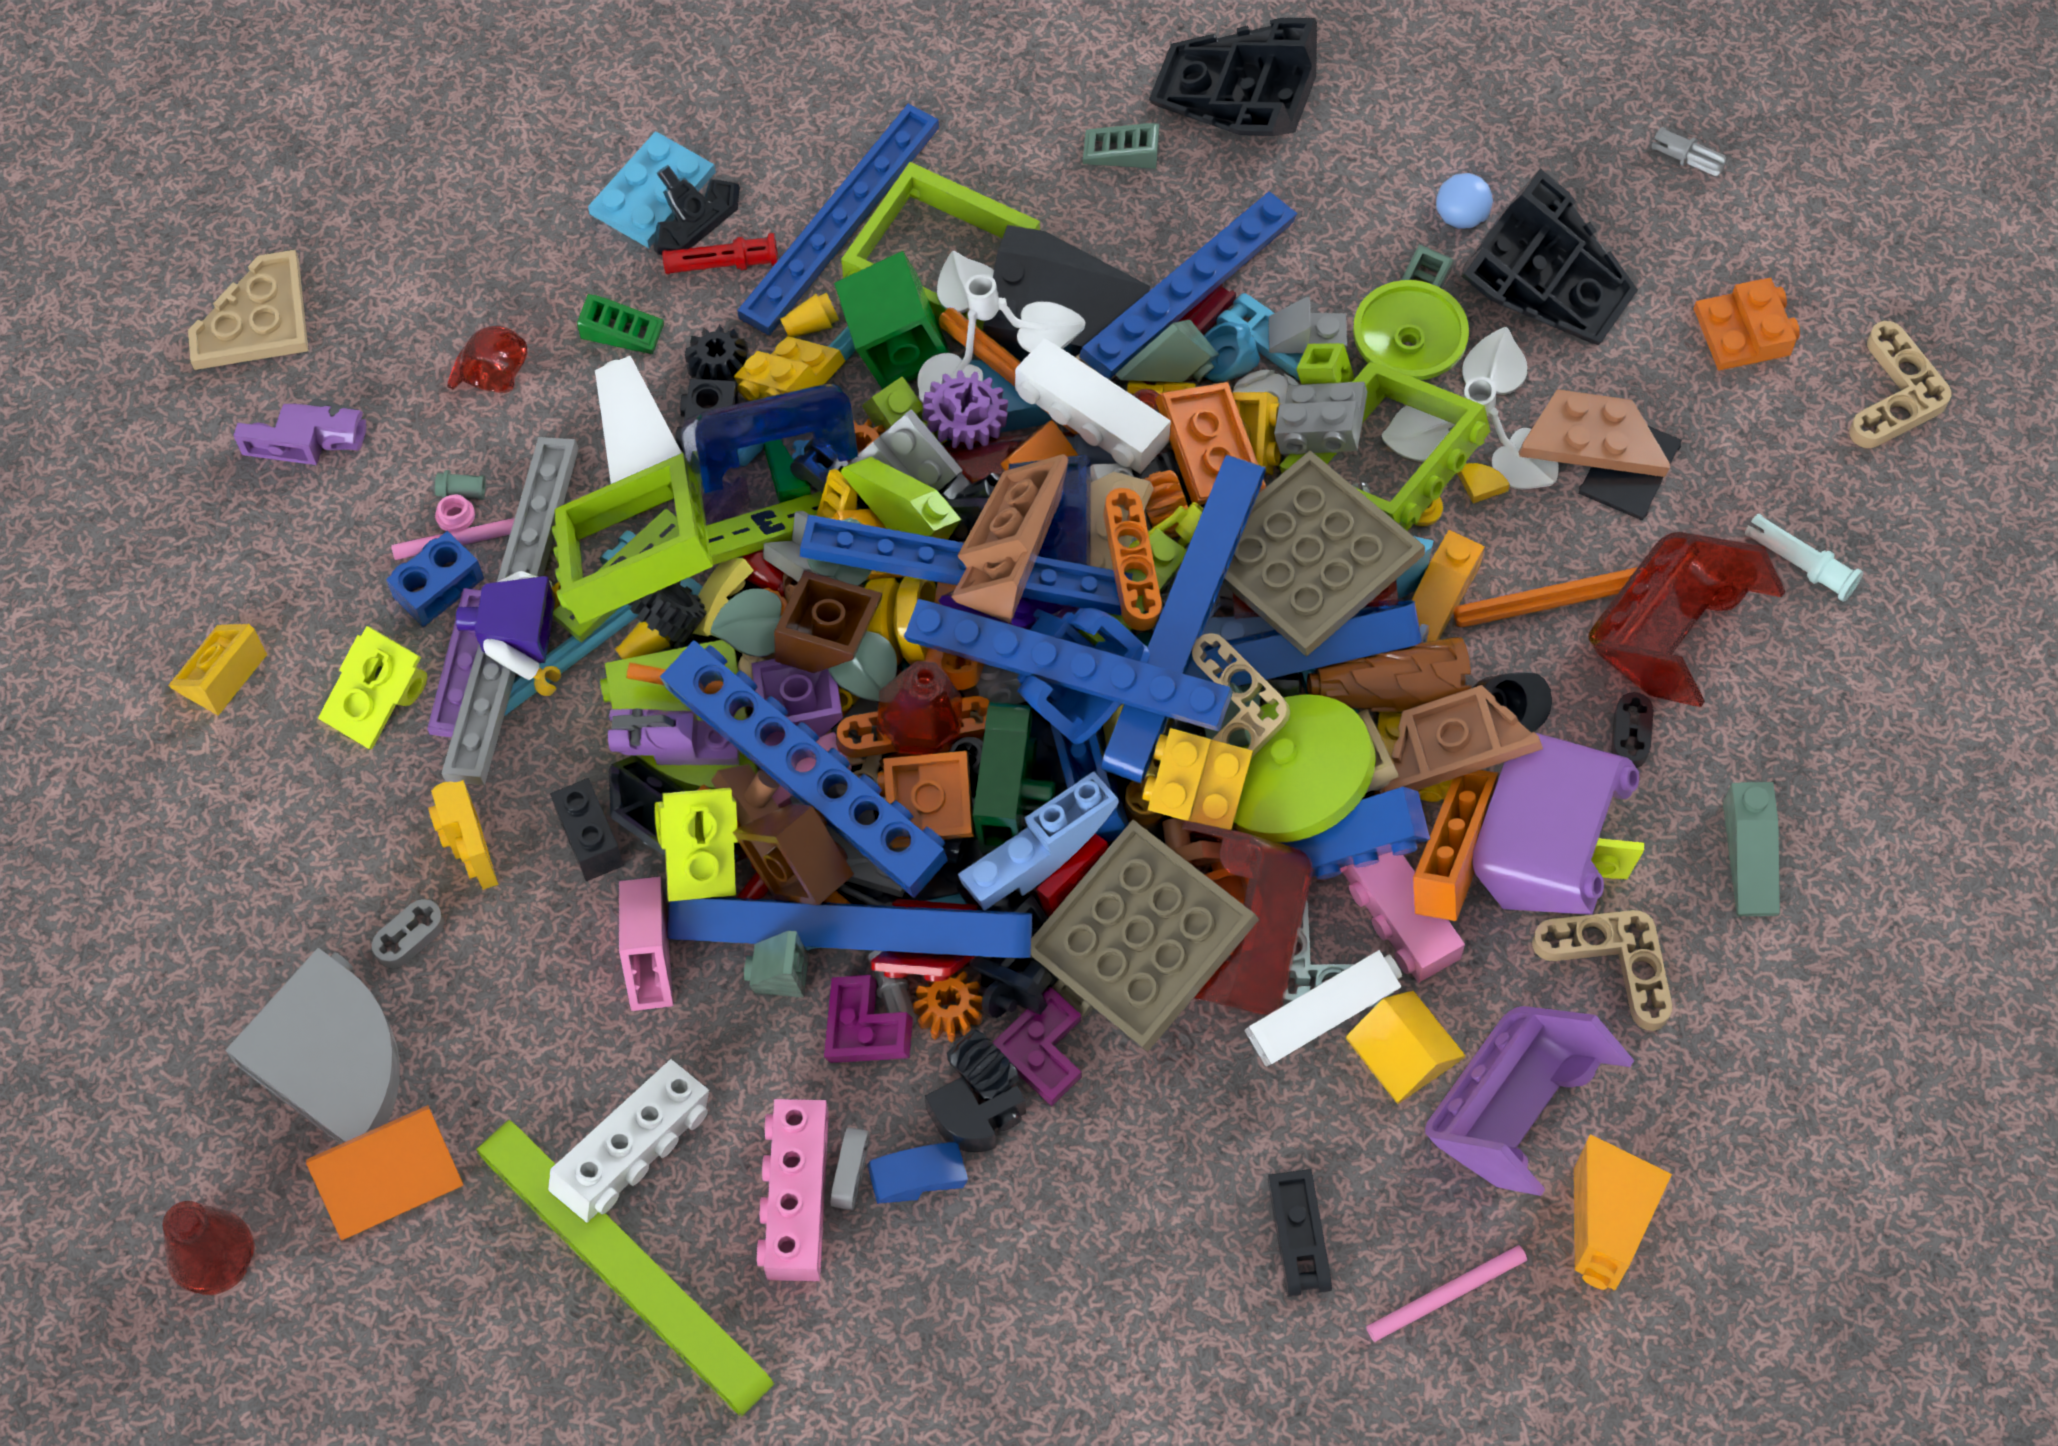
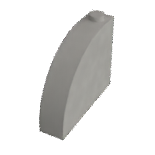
(324, 1049)

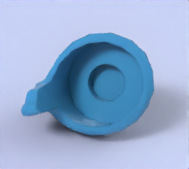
(1235, 349)

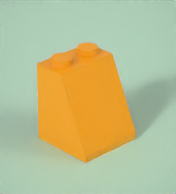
(1612, 1210)

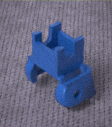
(1072, 711)

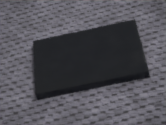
(1625, 490)

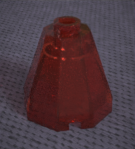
(920, 709)

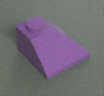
(805, 695)

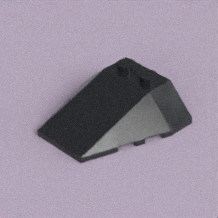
(1243, 80)
(1550, 264)
(1046, 269)

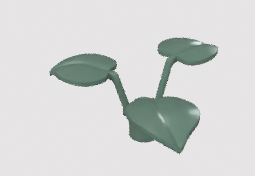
(752, 616)

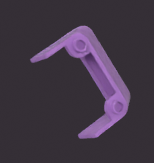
(1512, 1083)

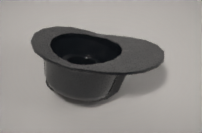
(1523, 694)

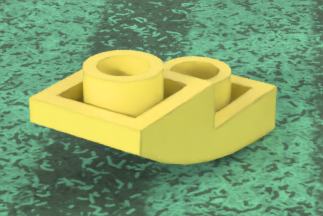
(723, 582)

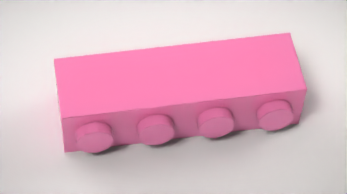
(1421, 942)

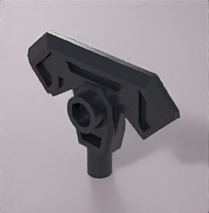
(693, 212)

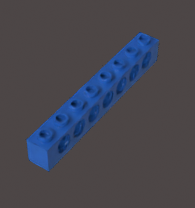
(909, 868)

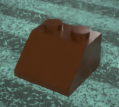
(823, 623)
(795, 854)

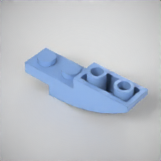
(1048, 842)

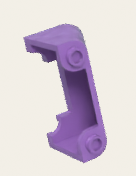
(1547, 825)

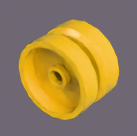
(896, 611)

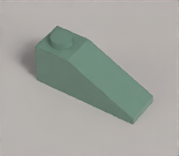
(1753, 847)
(778, 966)

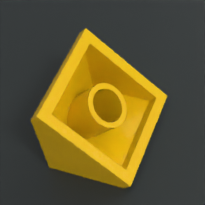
(220, 666)
(1404, 1045)

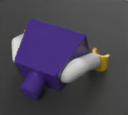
(516, 625)

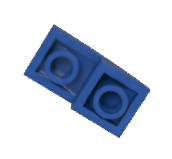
(917, 1170)

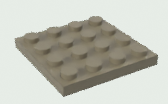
(1316, 553)
(1141, 935)

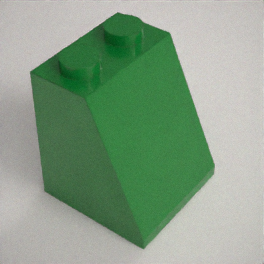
(890, 319)

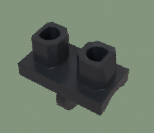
(1005, 988)

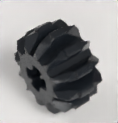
(716, 355)
(982, 1065)

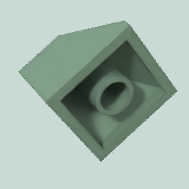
(1173, 356)

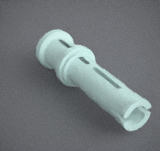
(1820, 566)

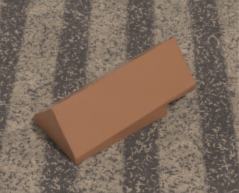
(1009, 537)

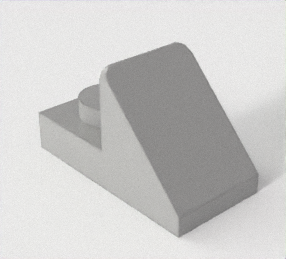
(1296, 327)

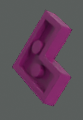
(856, 1031)
(1032, 1050)

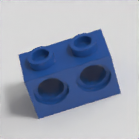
(441, 584)

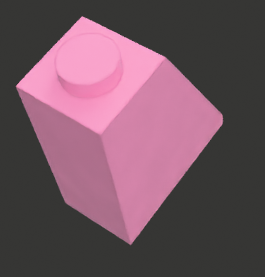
(645, 943)

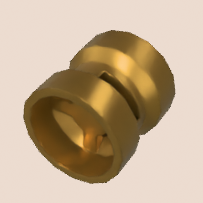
(1133, 798)

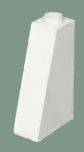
(631, 421)
(1324, 1007)

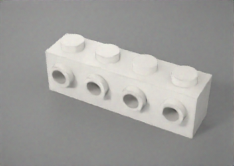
(1092, 406)
(629, 1141)

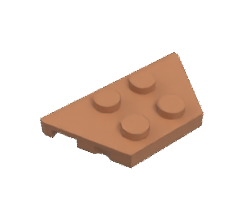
(1595, 434)
(1456, 739)

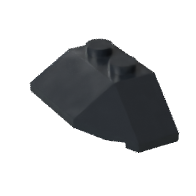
(633, 795)

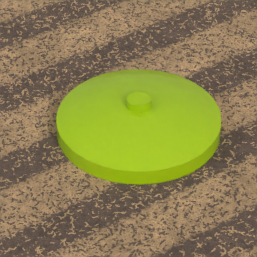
(1307, 771)

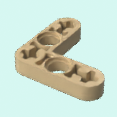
(1912, 389)
(1249, 717)
(1616, 942)

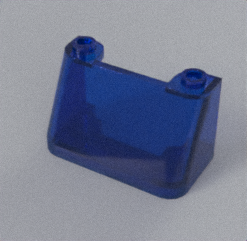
(715, 435)

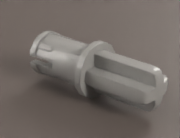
(1689, 152)
(893, 991)

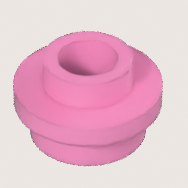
(454, 513)

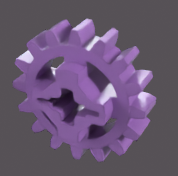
(965, 409)

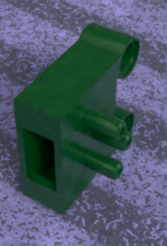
(1005, 777)

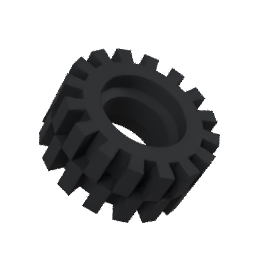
(670, 611)

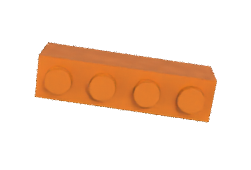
(1448, 856)

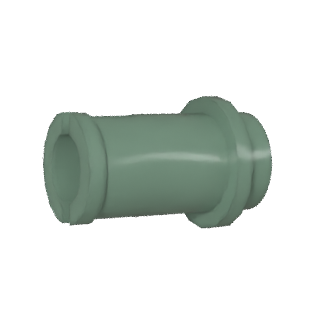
(455, 484)

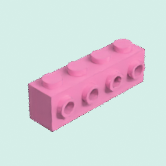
(796, 1190)

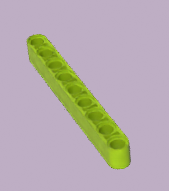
(629, 1273)

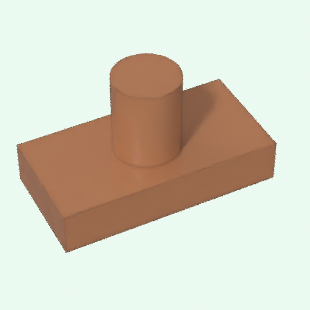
(751, 791)
(1196, 853)

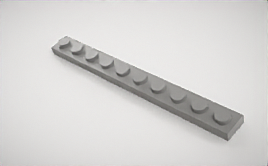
(526, 551)

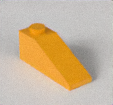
(1446, 581)

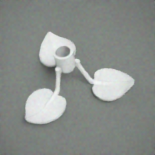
(971, 287)
(1488, 369)

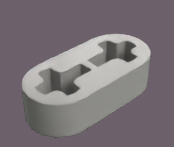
(408, 933)
(850, 1168)

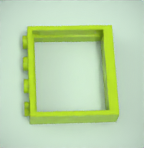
(940, 194)
(1446, 459)
(643, 572)

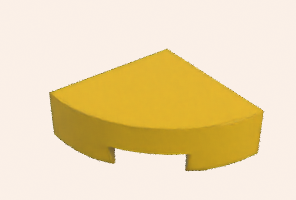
(1482, 481)

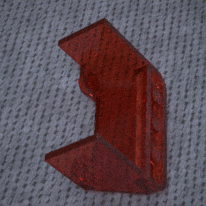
(1667, 598)
(1277, 895)

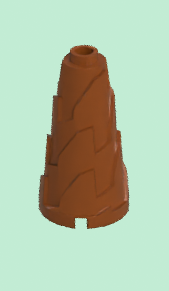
(1396, 678)

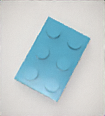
(635, 196)

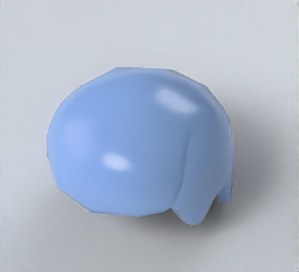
(1464, 201)

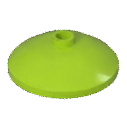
(1412, 314)

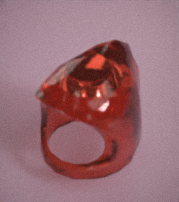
(482, 354)

